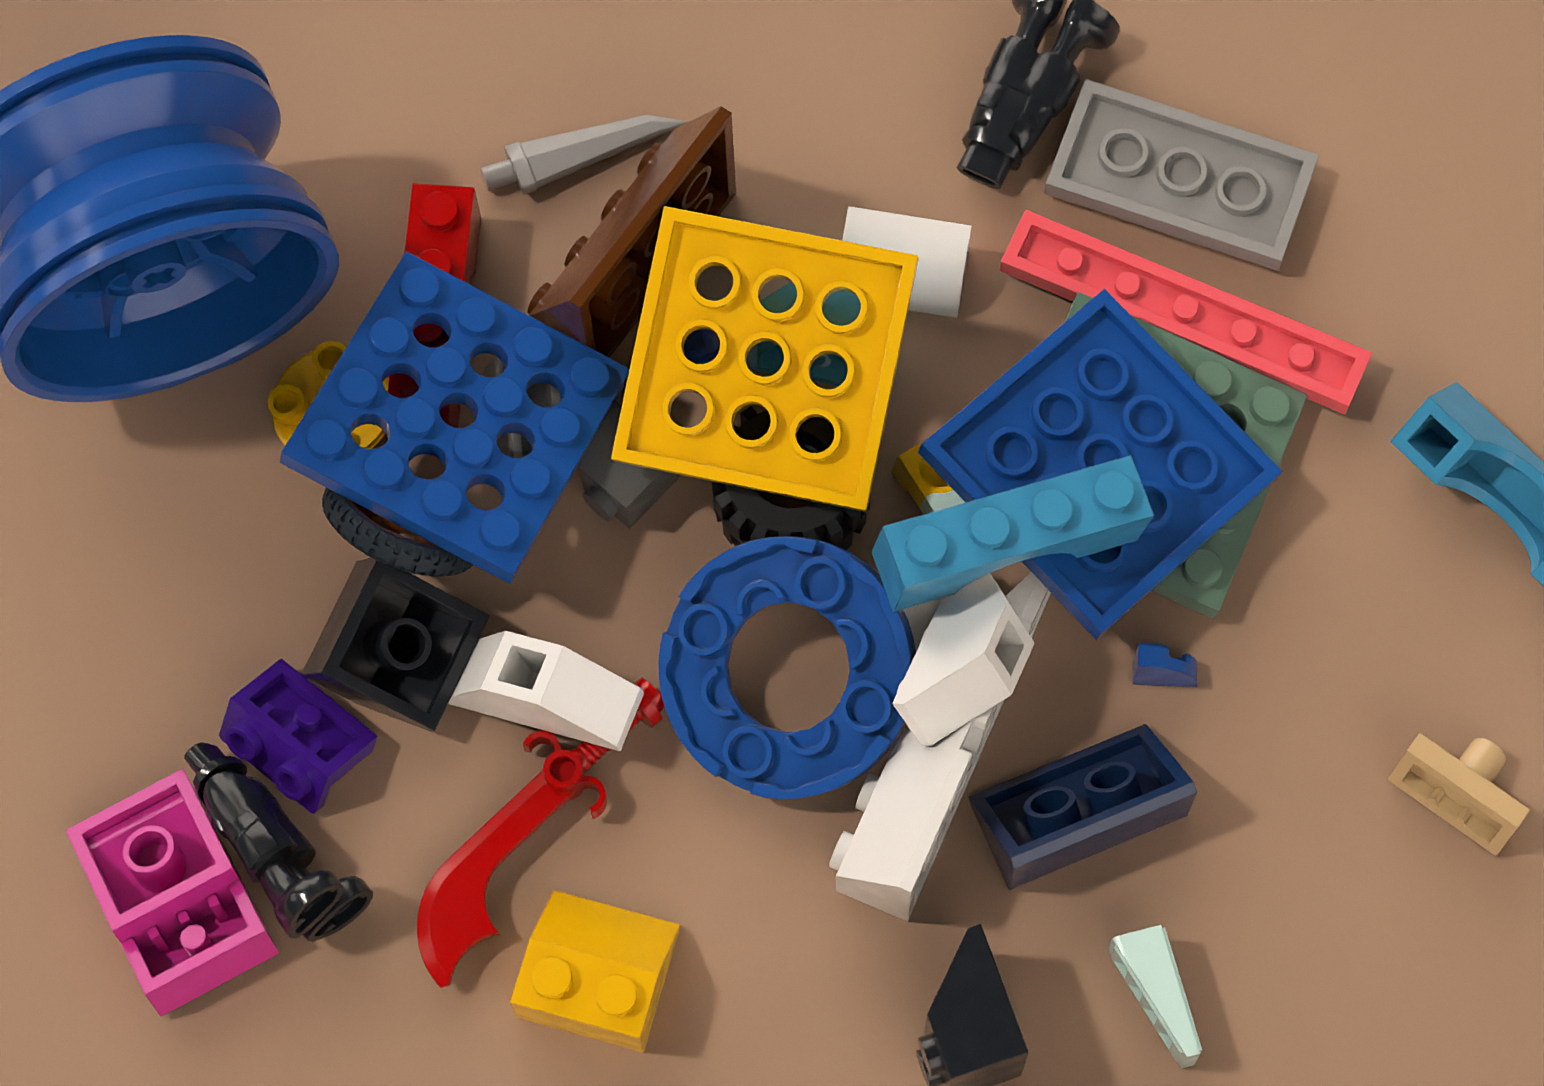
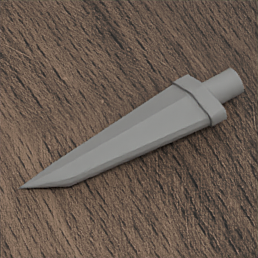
(556, 156)

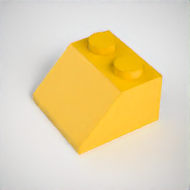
(595, 970)

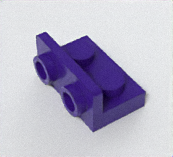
(294, 734)

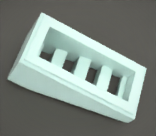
(1153, 977)

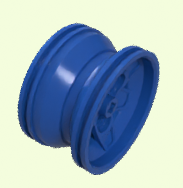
(148, 221)

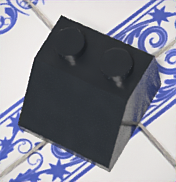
(395, 644)
(971, 1023)

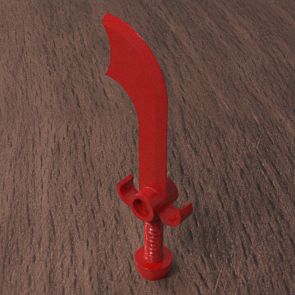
(454, 902)

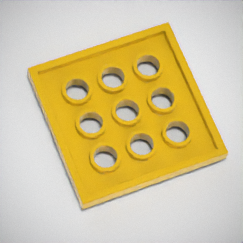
(674, 309)

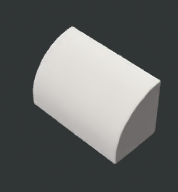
(940, 249)

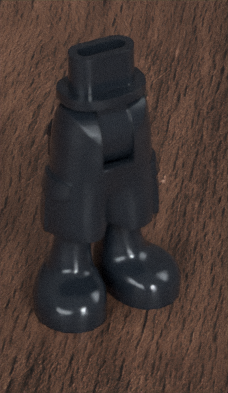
(1028, 87)
(274, 848)

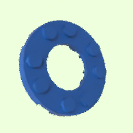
(698, 680)

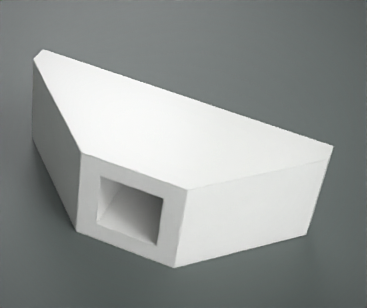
(964, 661)
(547, 689)

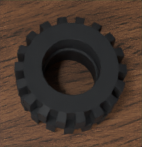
(751, 517)

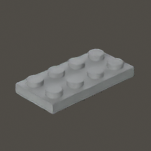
(1181, 174)

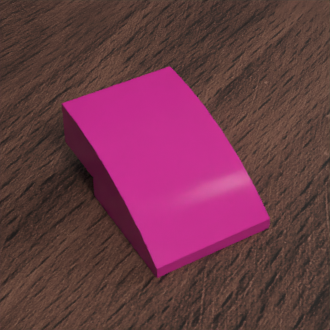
(171, 893)

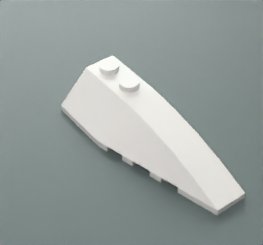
(917, 798)

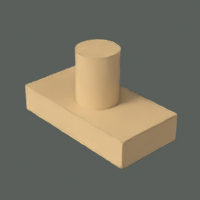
(1462, 789)

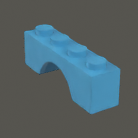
(1472, 451)
(959, 544)

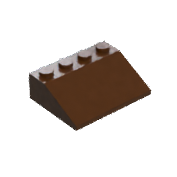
(609, 272)

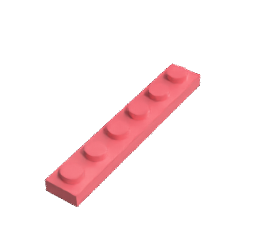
(1239, 330)

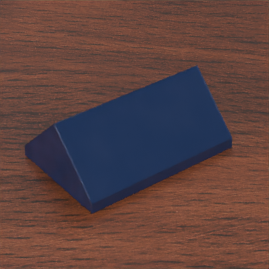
(1082, 805)

